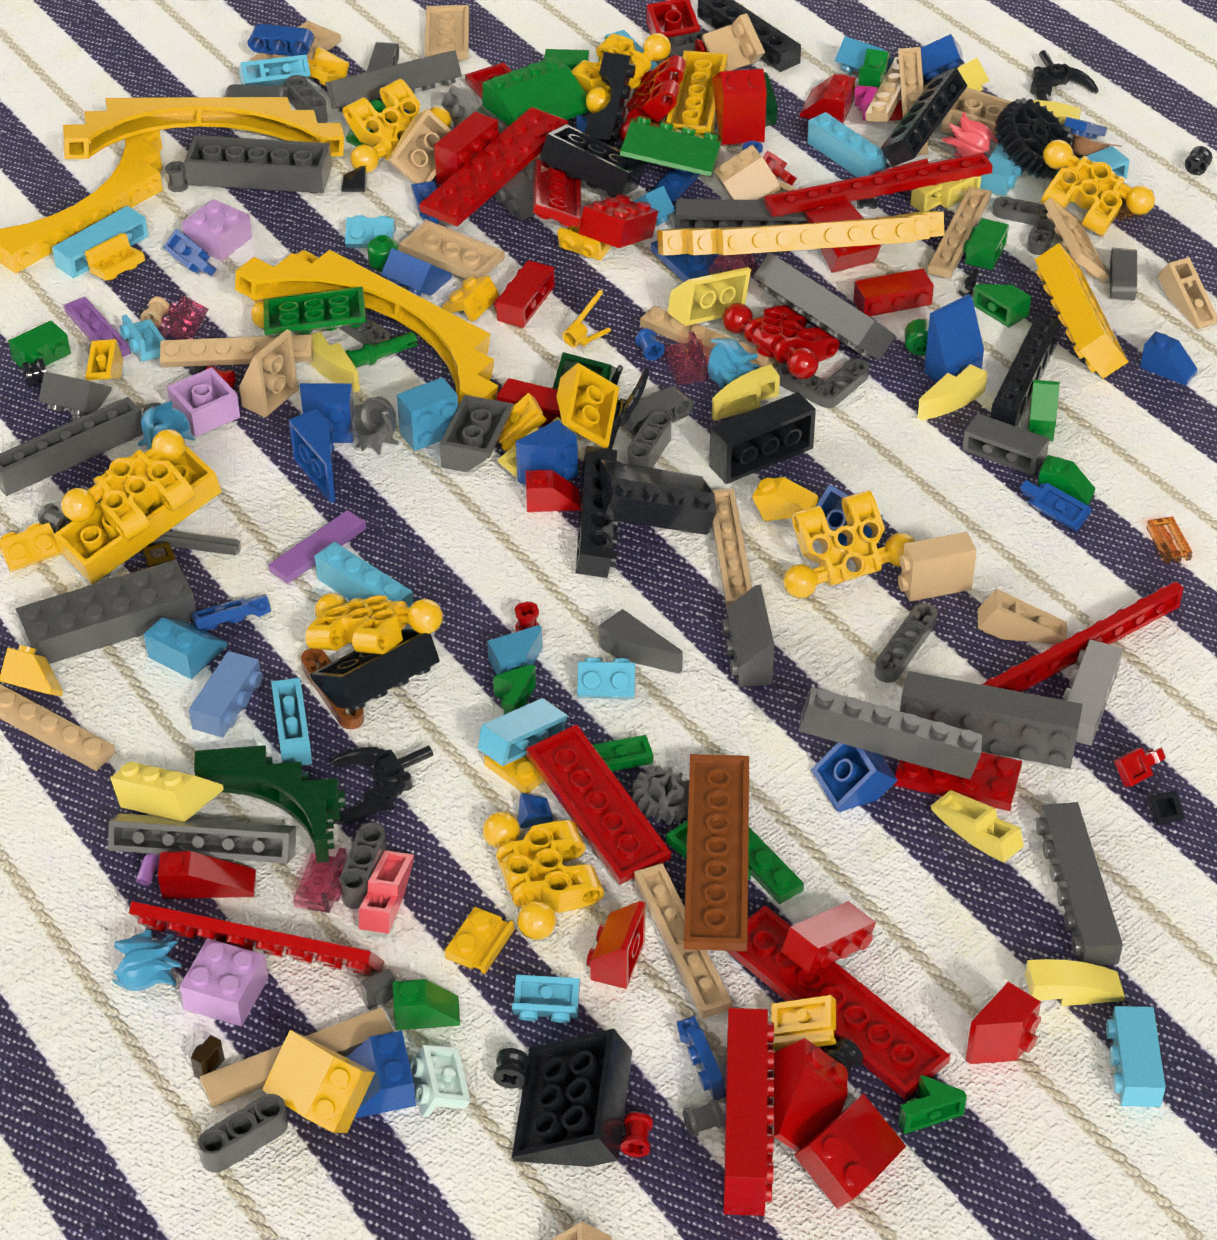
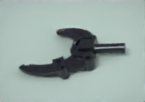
(1057, 75)
(625, 407)
(386, 772)

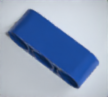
(280, 40)

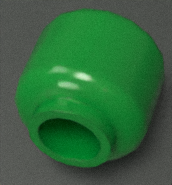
(379, 250)
(916, 336)

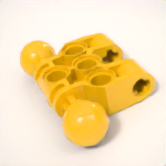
(599, 94)
(362, 115)
(1084, 178)
(118, 488)
(812, 525)
(368, 623)
(536, 871)

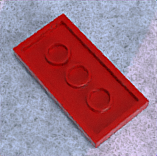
(991, 782)

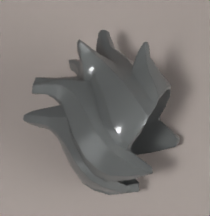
(373, 423)

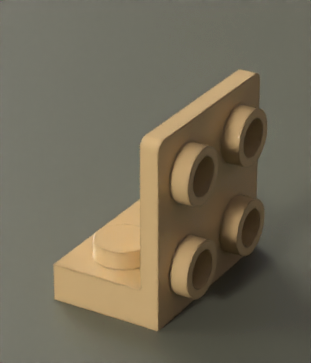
(737, 41)

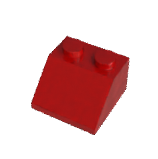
(671, 18)
(831, 96)
(618, 946)
(1004, 1027)

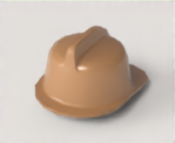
(1085, 147)

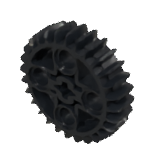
(1025, 132)

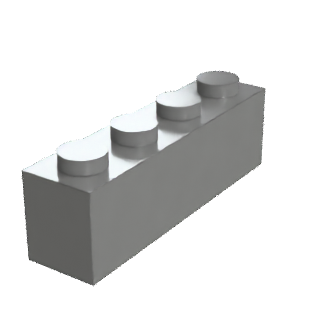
(1093, 685)

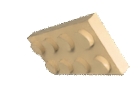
(447, 30)
(323, 38)
(1076, 240)
(451, 251)

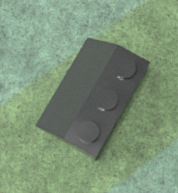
(473, 432)
(749, 639)

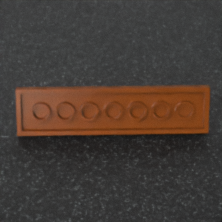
(717, 853)

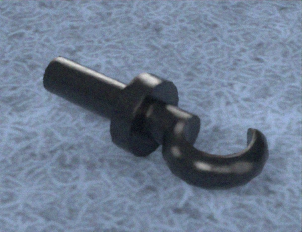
(970, 283)

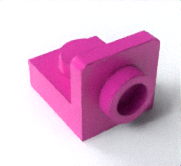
(863, 97)

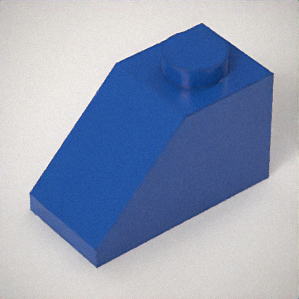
(1168, 359)

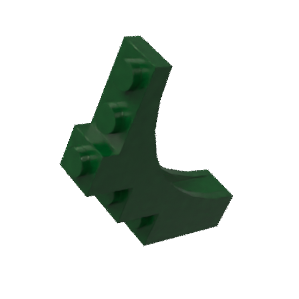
(285, 785)

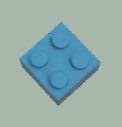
(426, 413)

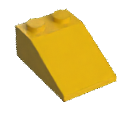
(587, 404)
(318, 1083)

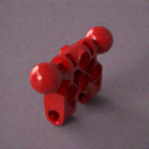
(656, 92)
(783, 337)

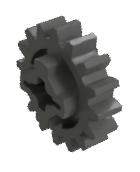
(662, 794)

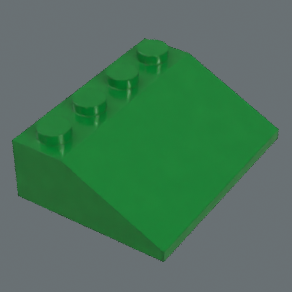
(541, 85)
(672, 146)
(315, 311)

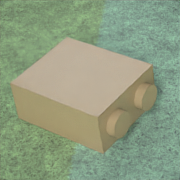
(937, 566)

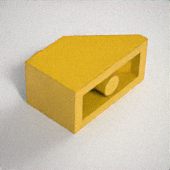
(104, 360)
(781, 497)
(29, 671)

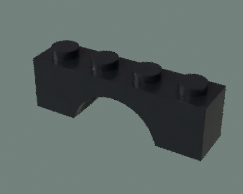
(616, 73)

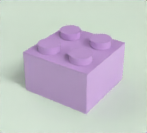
(218, 229)
(205, 401)
(224, 982)

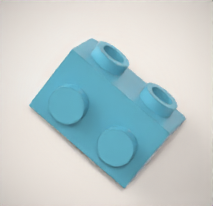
(363, 229)
(142, 338)
(606, 679)
(546, 998)

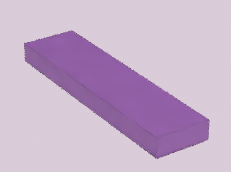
(93, 323)
(302, 556)

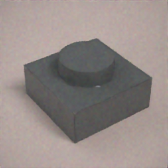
(377, 989)

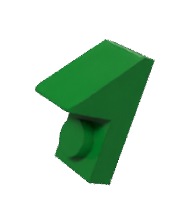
(873, 68)
(515, 687)
(936, 1104)

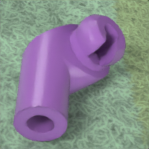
(147, 869)

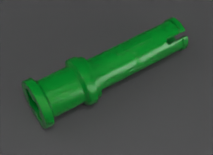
(370, 353)

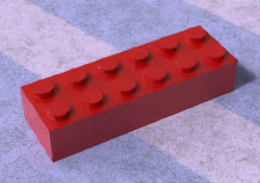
(749, 1112)

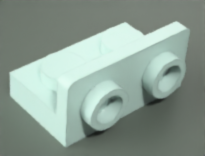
(439, 1079)

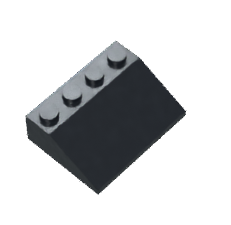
(656, 497)
(574, 1101)

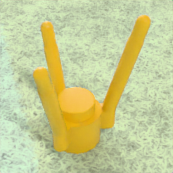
(577, 331)

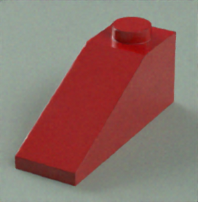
(201, 876)

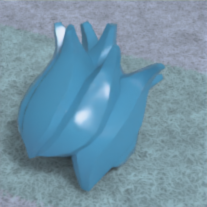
(729, 361)
(162, 418)
(145, 962)

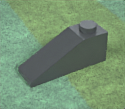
(633, 640)

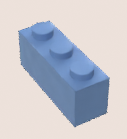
(225, 694)

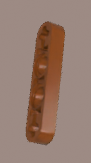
(309, 667)

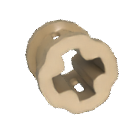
(157, 309)

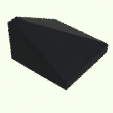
(355, 180)
(1165, 808)

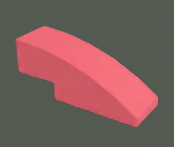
(385, 892)

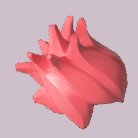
(970, 137)

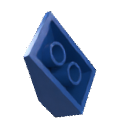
(953, 339)
(313, 450)

